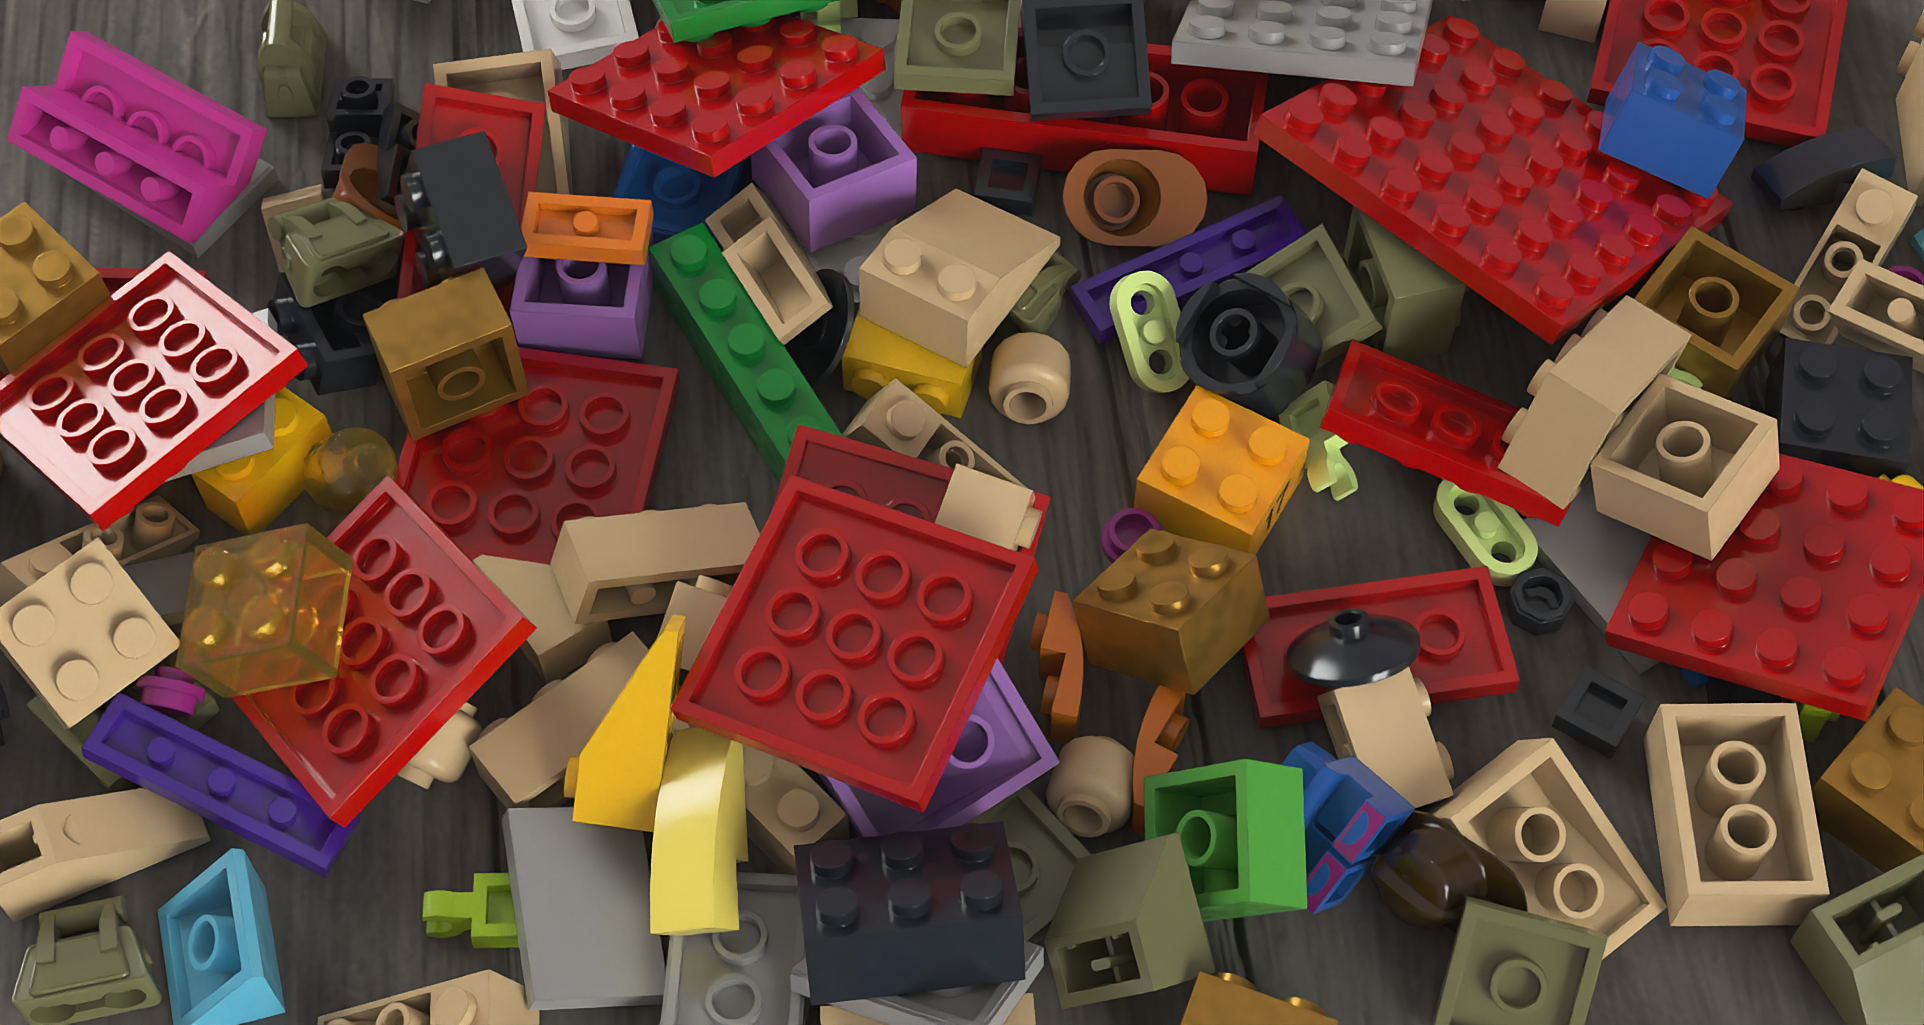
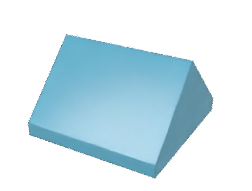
(221, 947)

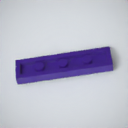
(1193, 261)
(216, 783)

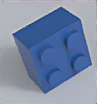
(1674, 119)

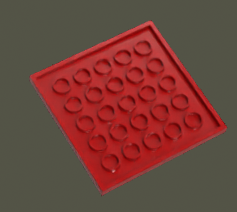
(1492, 178)

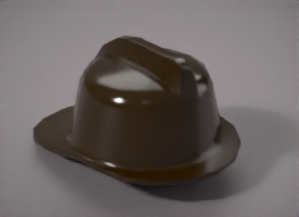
(1433, 869)

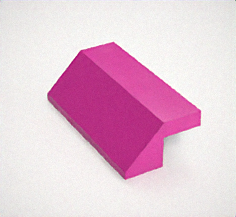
(138, 137)

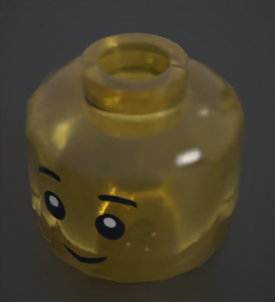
(347, 468)

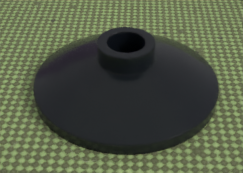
(823, 342)
(1353, 649)

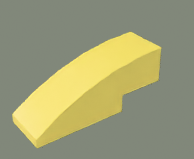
(698, 836)

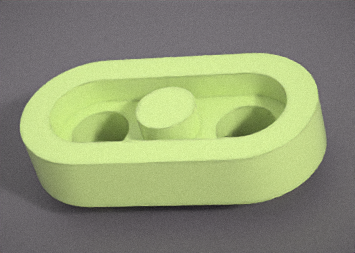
(1148, 332)
(1486, 532)

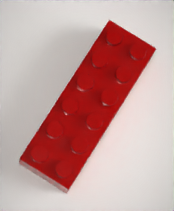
(1194, 113)

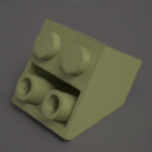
(1127, 925)
(1871, 948)

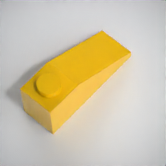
(625, 757)

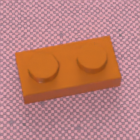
(587, 228)

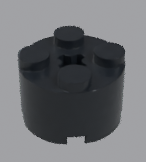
(1248, 343)

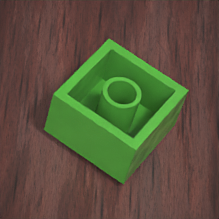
(1237, 834)

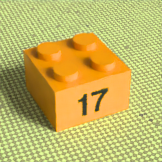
(1221, 473)

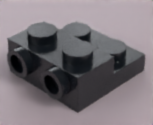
(1085, 58)
(332, 334)

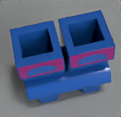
(1346, 821)

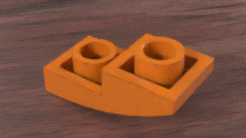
(1061, 663)
(1155, 748)

